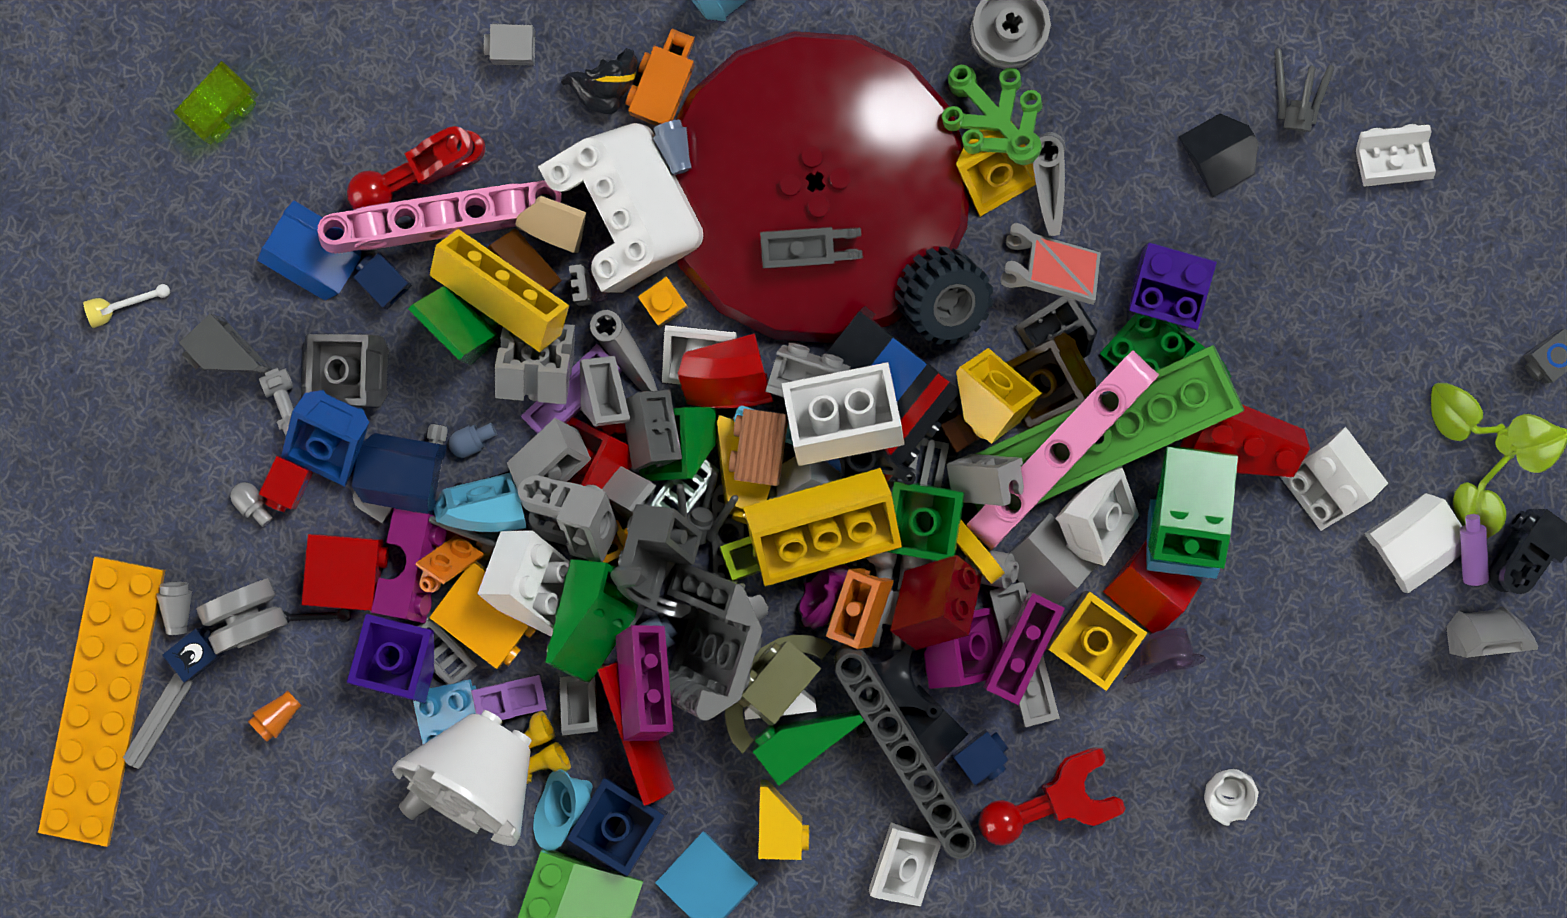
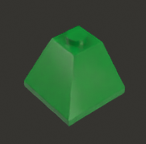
(696, 437)

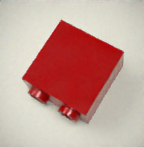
(342, 571)

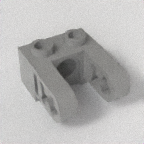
(579, 510)

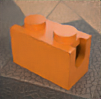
(859, 608)

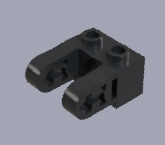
(1535, 540)

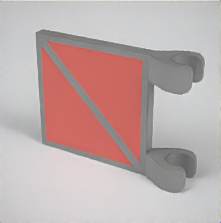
(1052, 266)

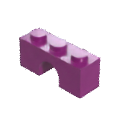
(403, 595)

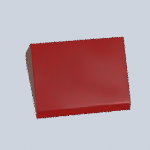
(1151, 596)

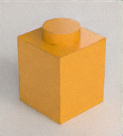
(663, 302)

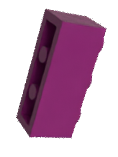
(1023, 648)
(644, 683)

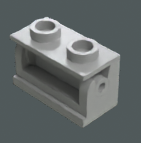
(797, 364)

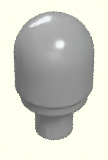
(250, 503)

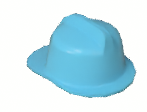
(560, 808)

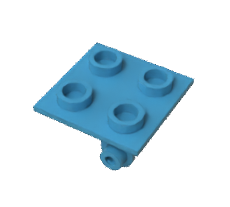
(444, 708)

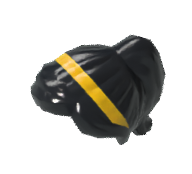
(605, 84)

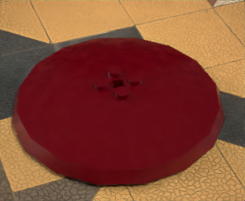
(829, 113)

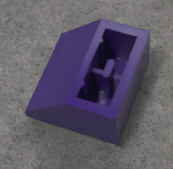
(1171, 285)

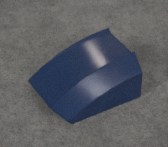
(398, 473)

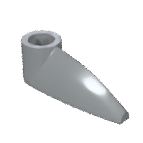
(1051, 183)
(624, 349)

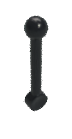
(342, 615)

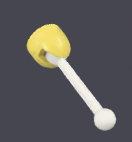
(101, 311)

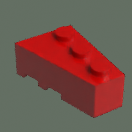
(1259, 441)

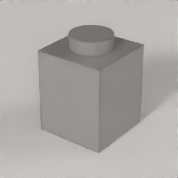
(510, 44)

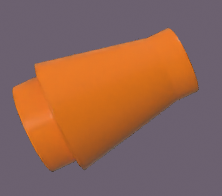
(274, 716)

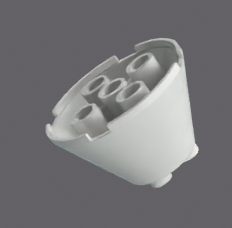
(473, 775)

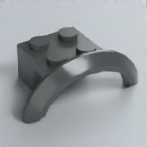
(652, 541)

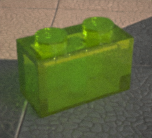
(217, 104)

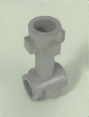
(276, 384)

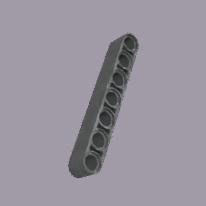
(907, 767)

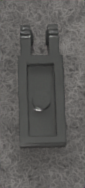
(806, 246)

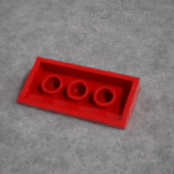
(643, 756)

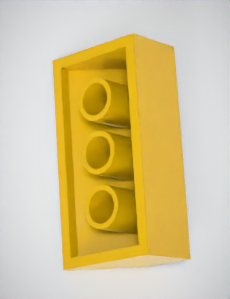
(823, 526)

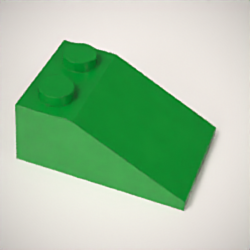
(456, 324)
(797, 743)

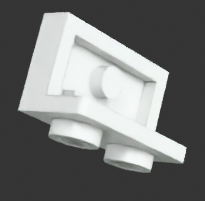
(1395, 155)

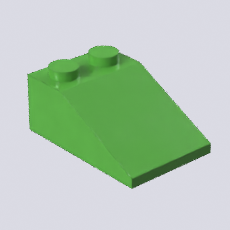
(578, 889)

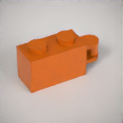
(662, 81)

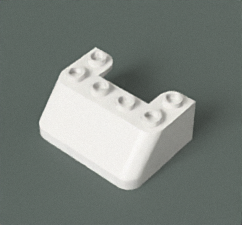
(635, 199)

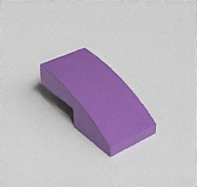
(511, 698)

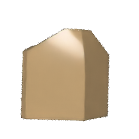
(553, 223)

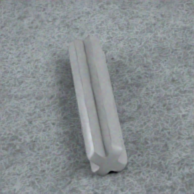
(157, 721)

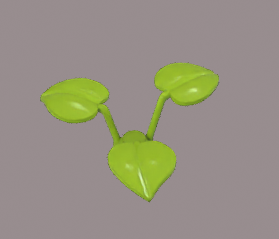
(1529, 437)

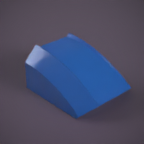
(298, 255)
(325, 436)

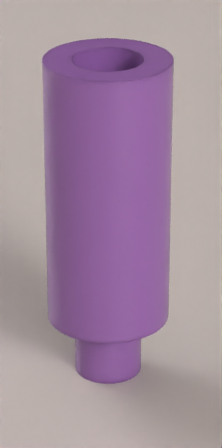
(1474, 551)

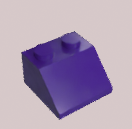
(393, 659)

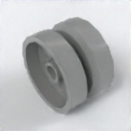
(1005, 48)
(242, 616)

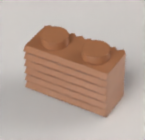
(759, 447)

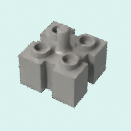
(540, 375)

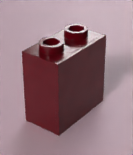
(936, 602)

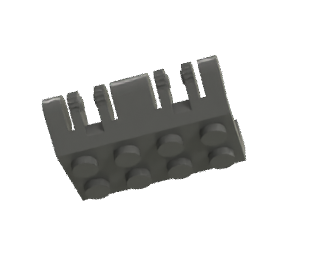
(715, 646)

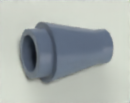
(673, 144)

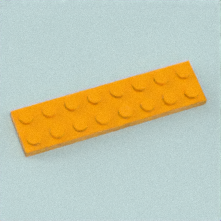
(101, 701)

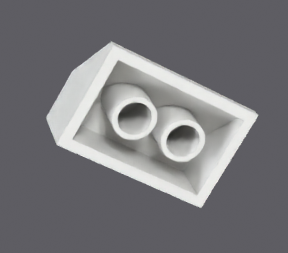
(843, 414)

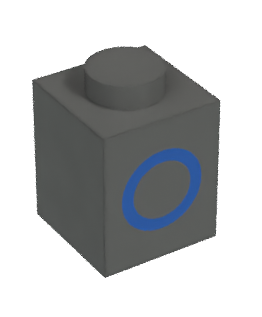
(1548, 358)

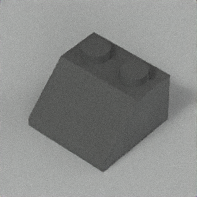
(220, 348)

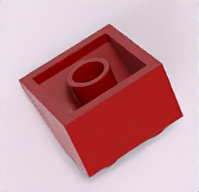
(605, 452)

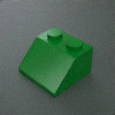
(927, 520)

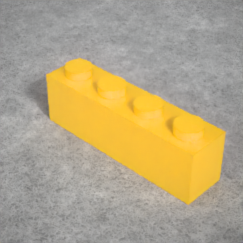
(498, 290)

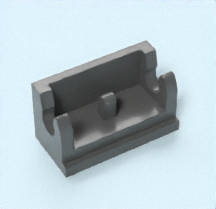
(652, 429)

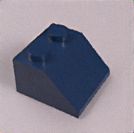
(617, 826)

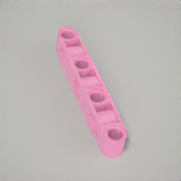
(433, 216)
(1079, 434)

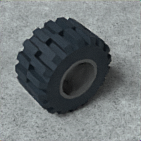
(944, 295)

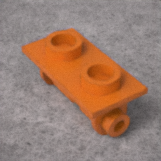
(446, 562)

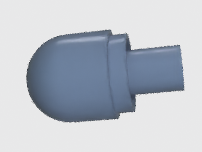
(470, 439)

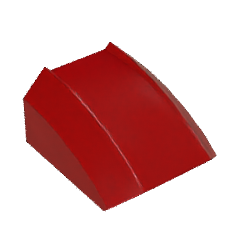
(725, 375)

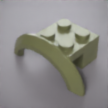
(776, 680)

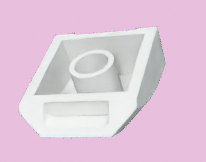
(1099, 517)
(1418, 540)

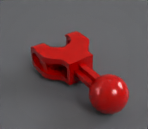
(426, 163)
(1063, 797)

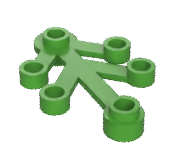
(995, 117)

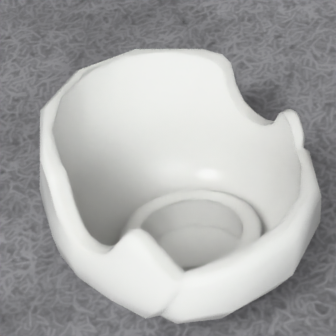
(1231, 784)

